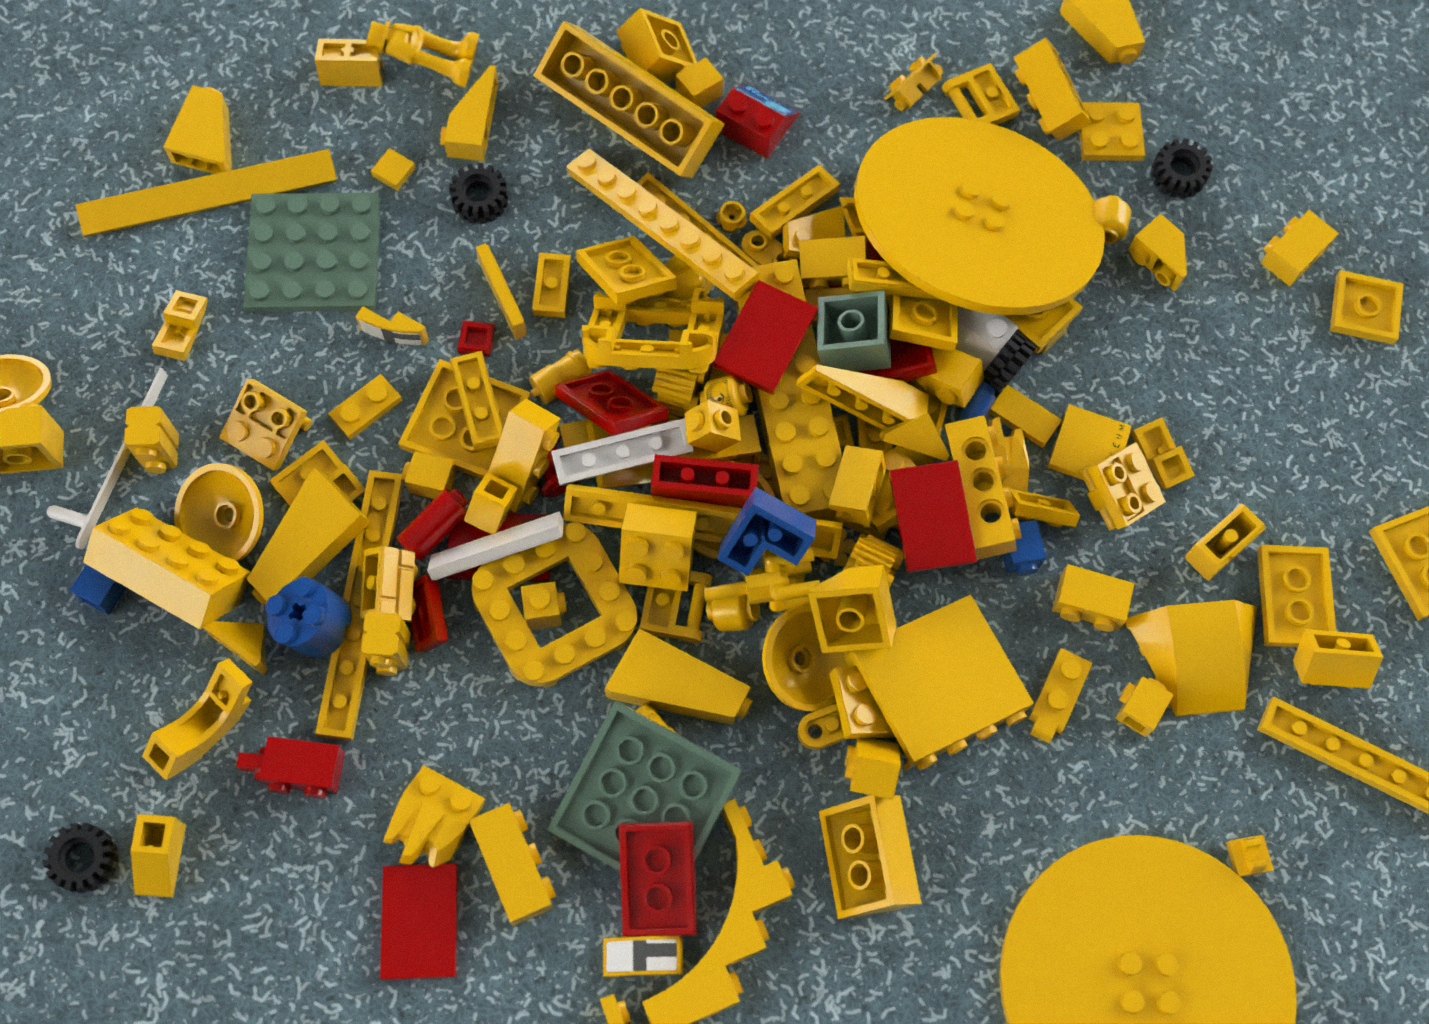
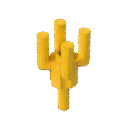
(770, 584)

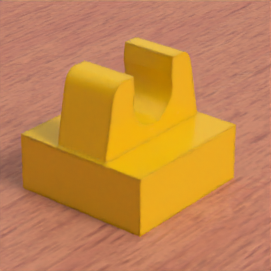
(1249, 856)

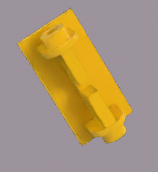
(905, 89)

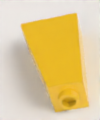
(308, 536)
(676, 682)

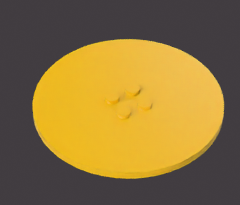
(978, 216)
(1144, 938)

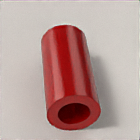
(434, 523)

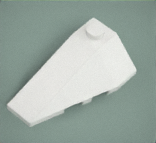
(983, 334)

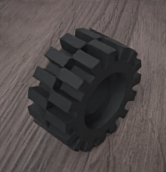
(1183, 153)
(478, 209)
(1008, 361)
(62, 846)

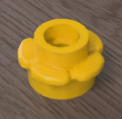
(729, 209)

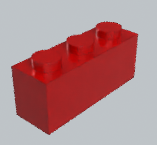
(703, 480)

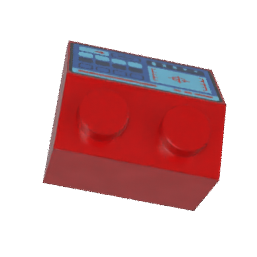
(755, 119)

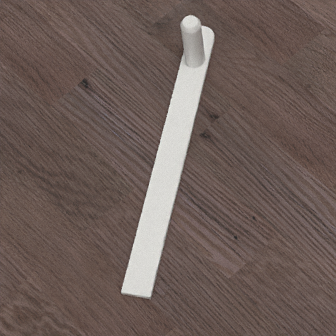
(88, 521)

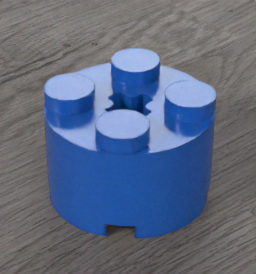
(308, 618)

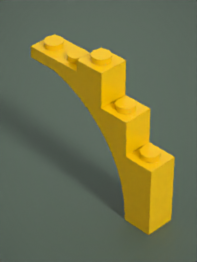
(709, 984)

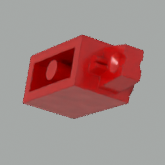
(295, 765)

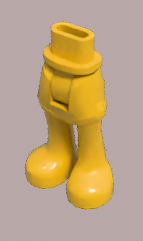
(406, 45)

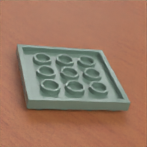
(312, 252)
(641, 776)

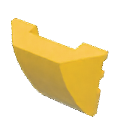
(1199, 653)

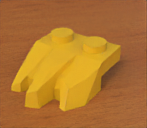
(1014, 458)
(432, 817)

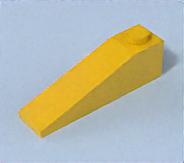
(867, 396)

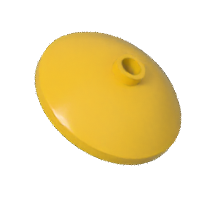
(22, 381)
(207, 506)
(807, 683)

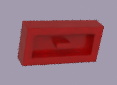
(428, 618)

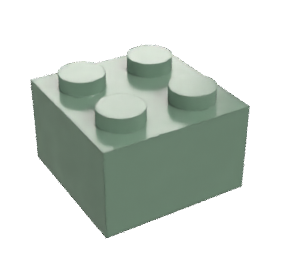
(854, 331)

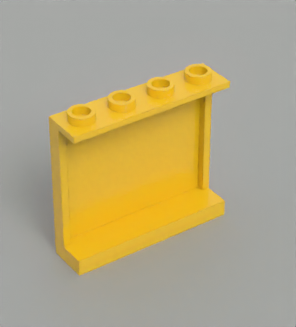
(943, 683)

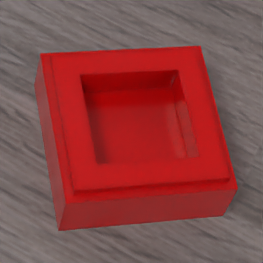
(476, 337)

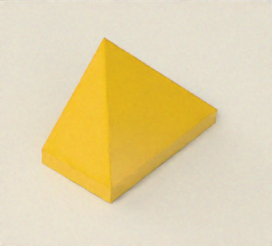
(917, 435)
(242, 639)

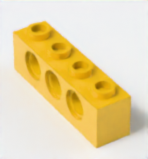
(973, 436)

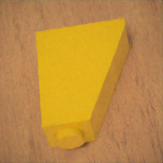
(1107, 27)
(201, 133)

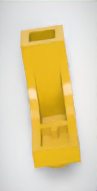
(203, 725)

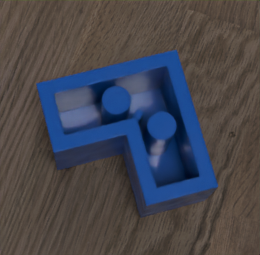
(767, 525)

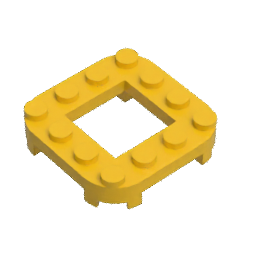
(694, 352)
(581, 646)

